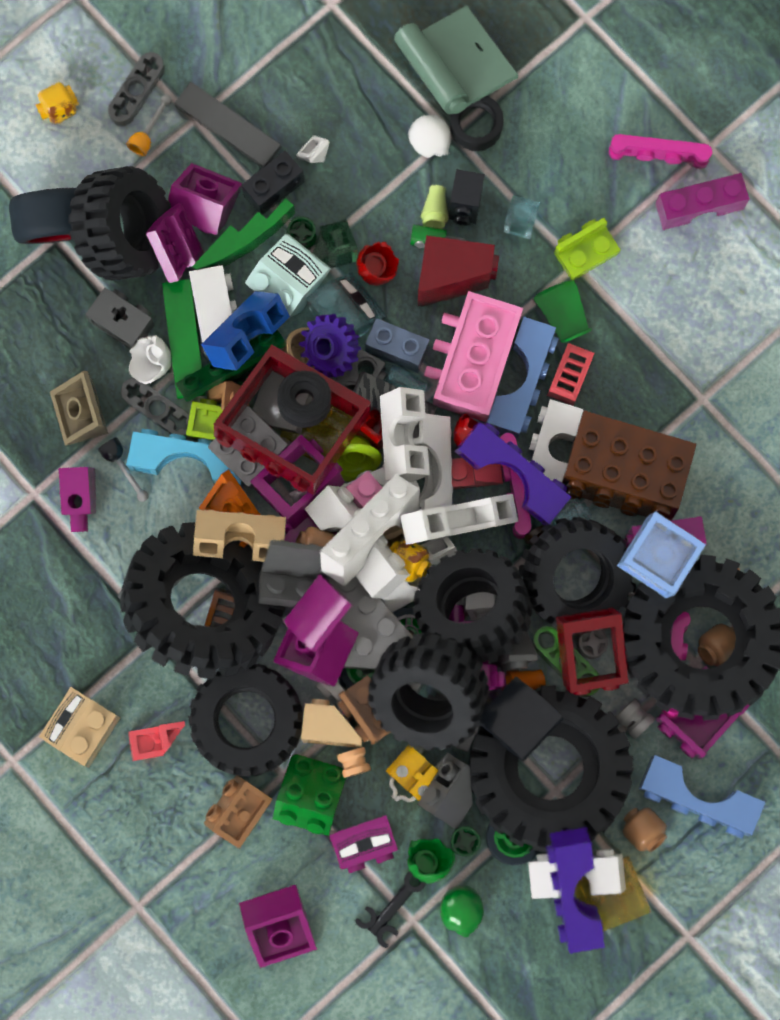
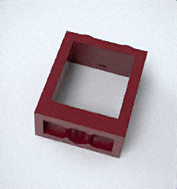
(585, 622)

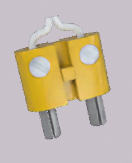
(412, 773)

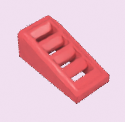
(561, 393)

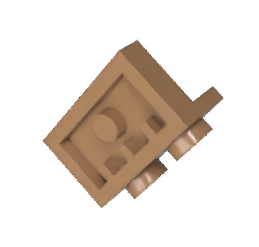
(355, 703)
(237, 811)

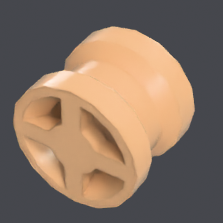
(353, 762)

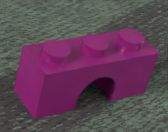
(686, 203)

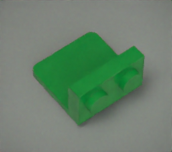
(309, 794)

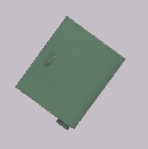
(452, 63)

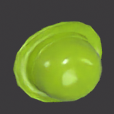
(358, 457)

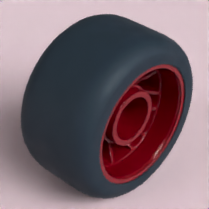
(41, 216)

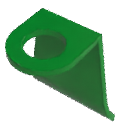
(563, 310)

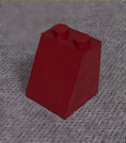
(455, 268)

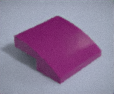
(174, 242)
(317, 613)

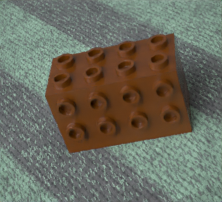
(627, 467)

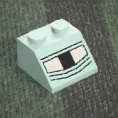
(290, 272)

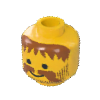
(57, 103)
(415, 558)

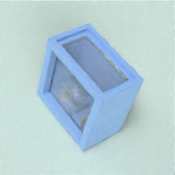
(661, 555)

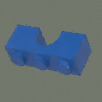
(229, 344)

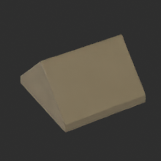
(78, 409)

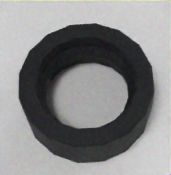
(478, 143)

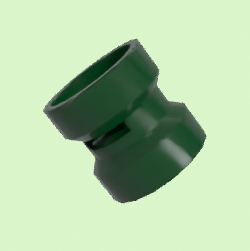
(300, 228)
(468, 843)

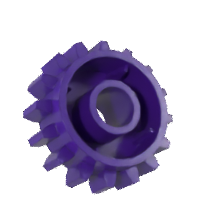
(343, 341)

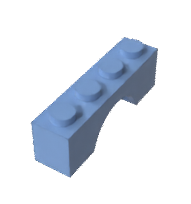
(532, 345)
(736, 812)

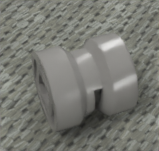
(635, 719)

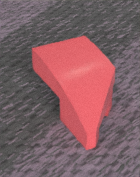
(153, 741)

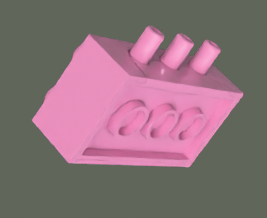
(475, 355)

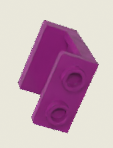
(695, 734)

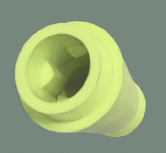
(435, 208)

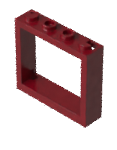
(284, 365)

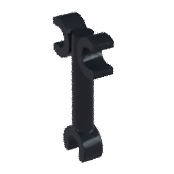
(377, 926)

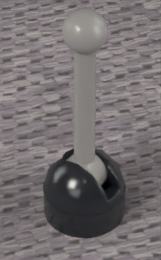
(112, 452)

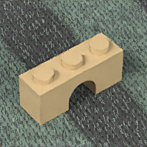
(218, 528)

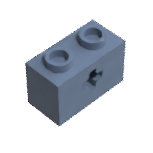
(397, 345)

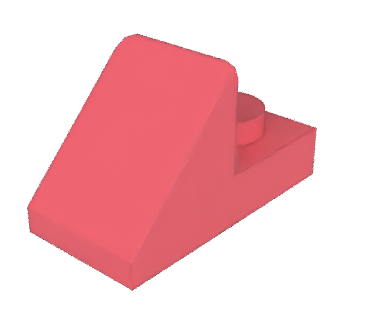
(466, 476)

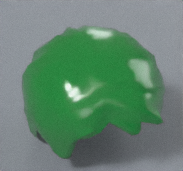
(430, 860)
(461, 910)

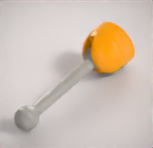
(140, 141)

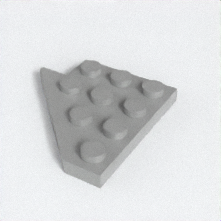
(373, 621)

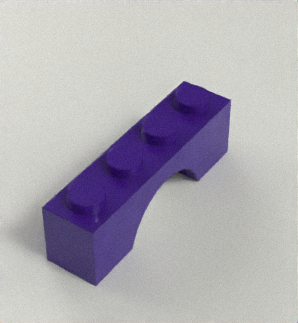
(542, 496)
(572, 859)

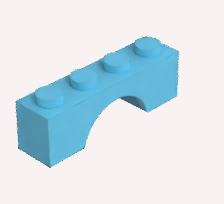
(152, 452)

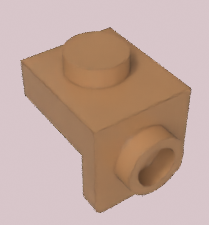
(223, 393)

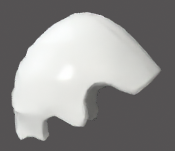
(430, 136)
(149, 359)

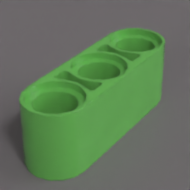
(552, 655)

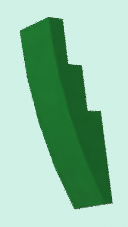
(236, 244)
(182, 330)

